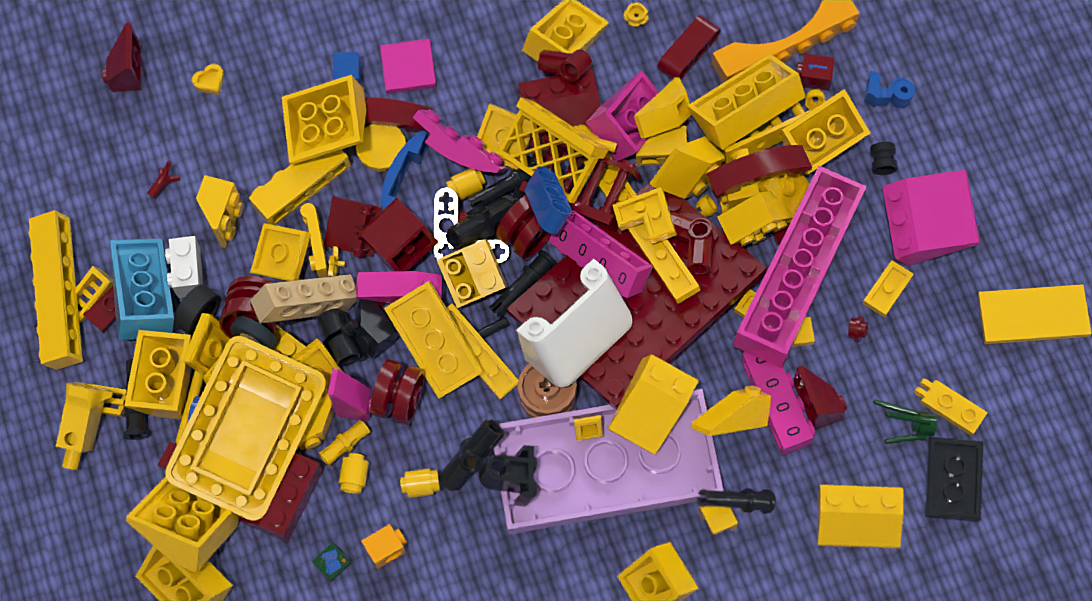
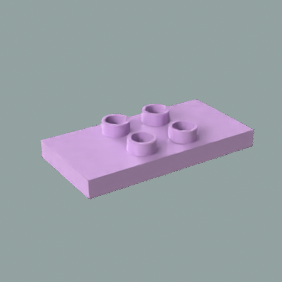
(607, 472)

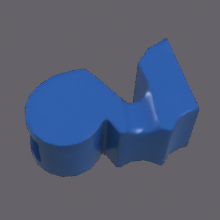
(898, 93)

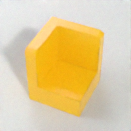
(718, 518)

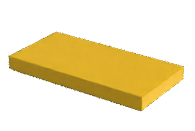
(1034, 314)
(434, 339)

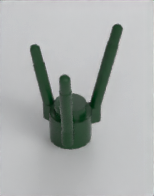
(922, 423)

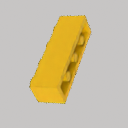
(296, 185)

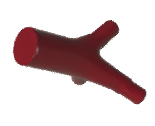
(162, 180)

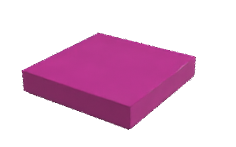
(408, 66)

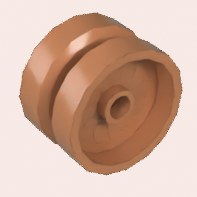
(540, 403)

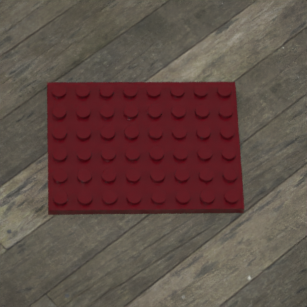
(658, 321)

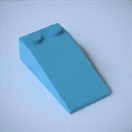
(140, 287)

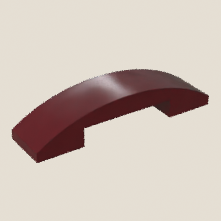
(393, 113)
(757, 167)

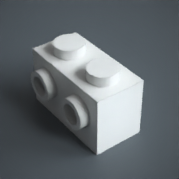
(185, 265)

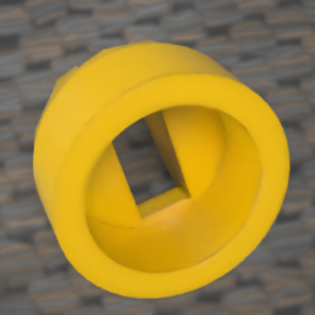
(809, 98)
(707, 206)

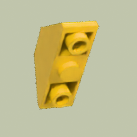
(664, 111)

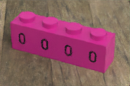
(586, 242)
(786, 410)

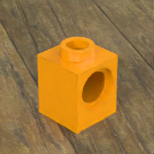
(384, 545)

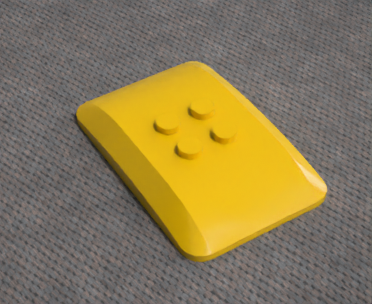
(246, 428)

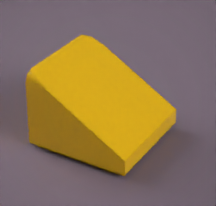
(588, 428)

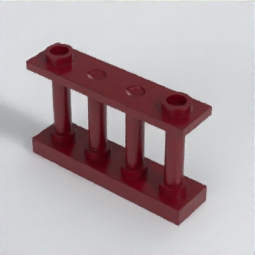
(603, 216)

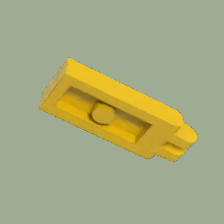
(950, 406)

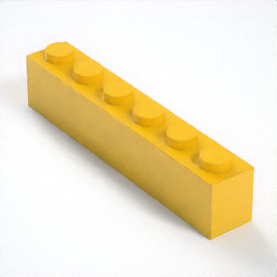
(55, 290)

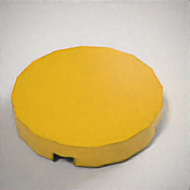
(380, 146)

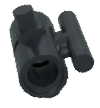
(340, 336)

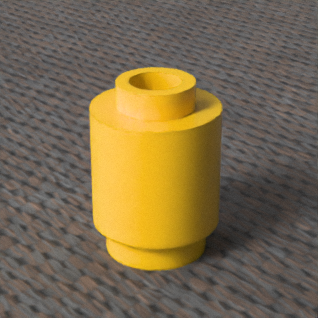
(466, 183)
(353, 473)
(420, 482)

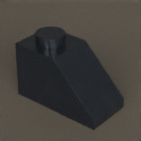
(375, 329)

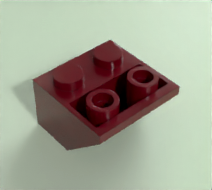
(398, 237)

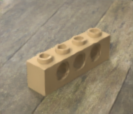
(303, 298)

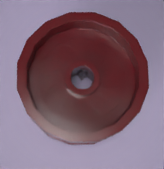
(522, 230)
(397, 392)

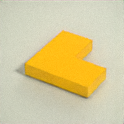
(648, 209)

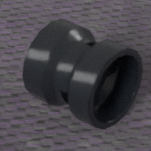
(883, 157)

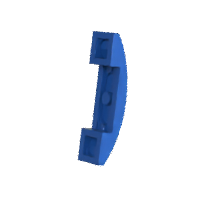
(412, 151)

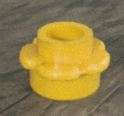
(636, 8)

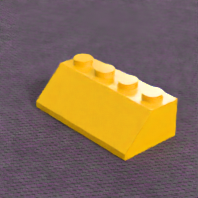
(747, 101)

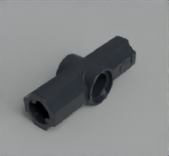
(478, 223)
(479, 445)

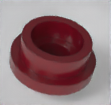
(857, 328)

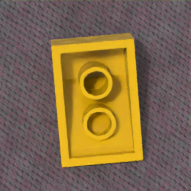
(565, 30)
(652, 403)

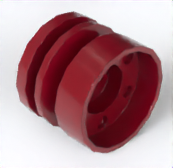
(239, 304)

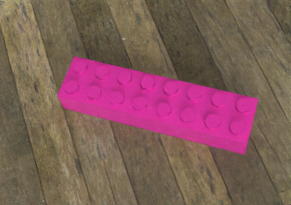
(799, 267)

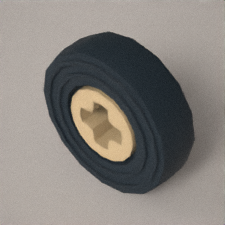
(254, 331)

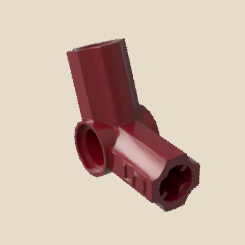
(699, 246)

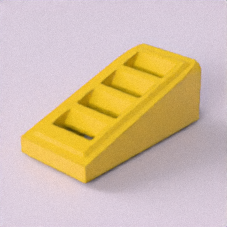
(90, 281)

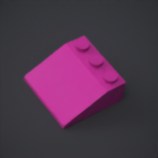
(930, 216)

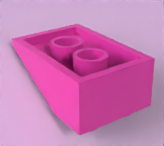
(616, 119)

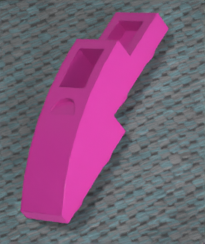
(464, 151)

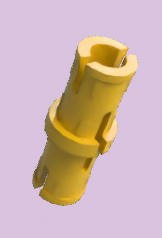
(344, 442)

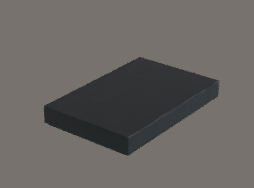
(954, 479)

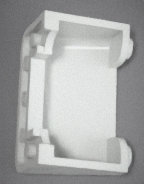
(581, 333)

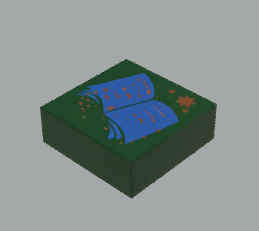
(331, 562)

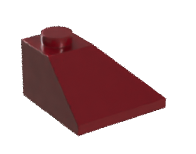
(124, 62)
(819, 398)

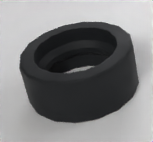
(197, 301)

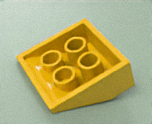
(324, 118)
(182, 524)

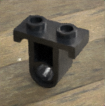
(515, 474)

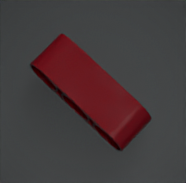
(689, 48)

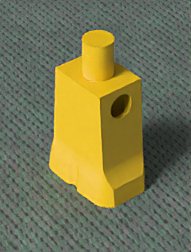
(80, 420)

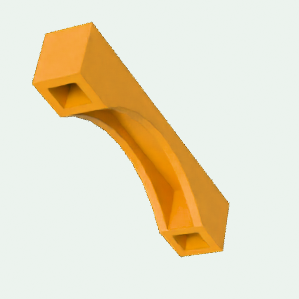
(828, 21)

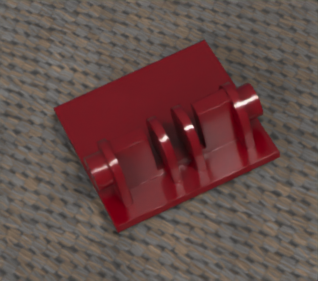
(345, 223)

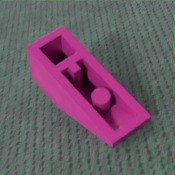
(391, 286)
(349, 397)

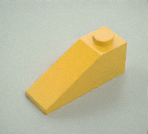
(736, 412)

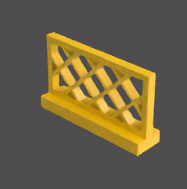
(556, 128)

